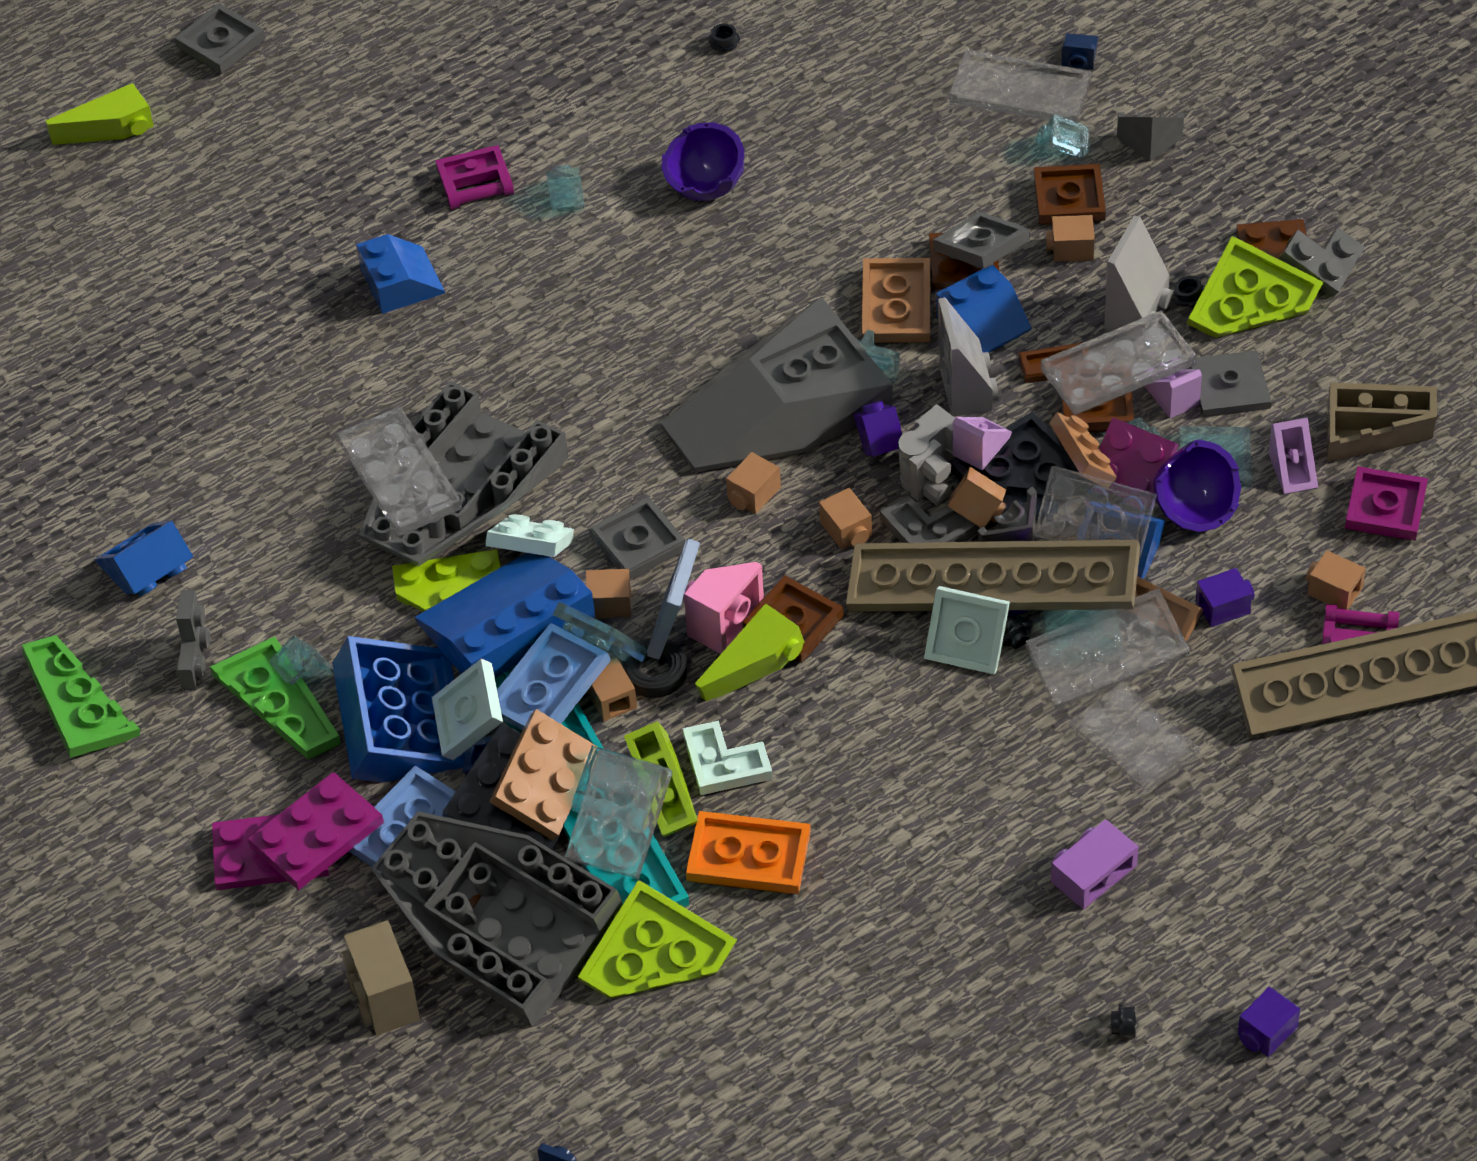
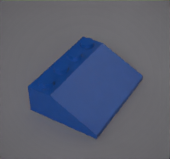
(504, 612)
(389, 707)

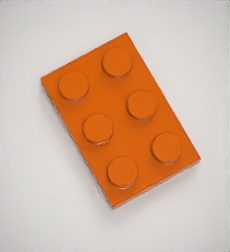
(748, 852)

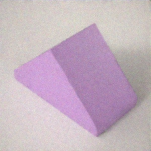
(1177, 391)
(977, 440)
(1293, 455)

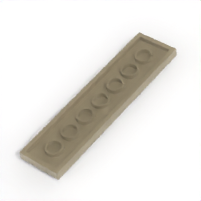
(1021, 572)
(1357, 674)

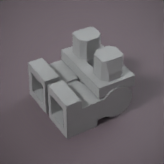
(926, 456)

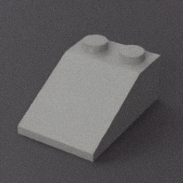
(1135, 278)
(963, 365)

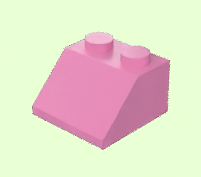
(721, 602)

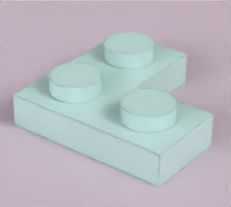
(720, 767)

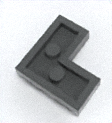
(1327, 264)
(913, 525)
(194, 639)

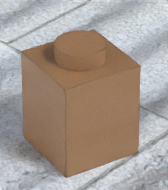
(1071, 238)
(753, 483)
(978, 498)
(845, 519)
(1335, 580)
(610, 592)
(613, 691)

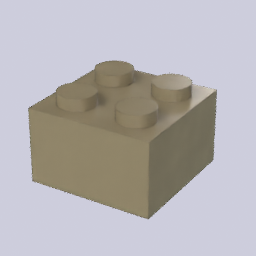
(379, 978)

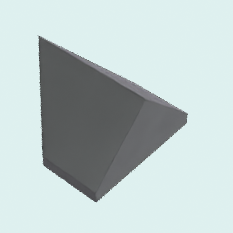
(1150, 134)
(1015, 523)

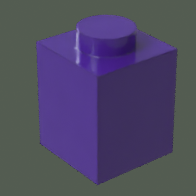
(878, 428)
(1224, 597)
(1268, 1022)

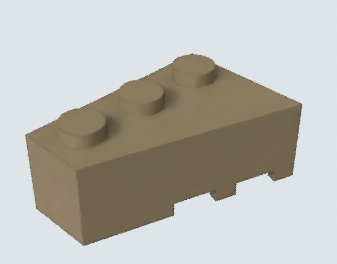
(1377, 417)

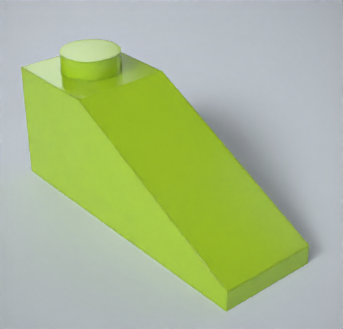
(102, 119)
(755, 652)
(654, 746)

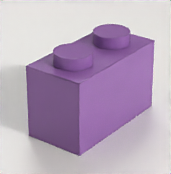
(1094, 863)

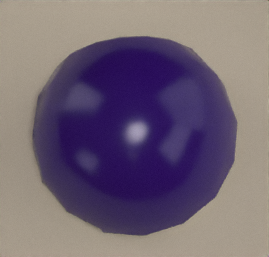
(704, 161)
(1198, 486)

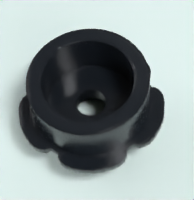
(723, 37)
(1188, 290)
(1017, 632)
(1124, 1022)

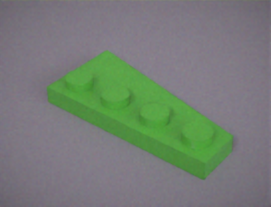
(74, 700)
(284, 707)

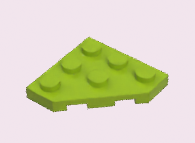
(1251, 291)
(441, 577)
(654, 946)

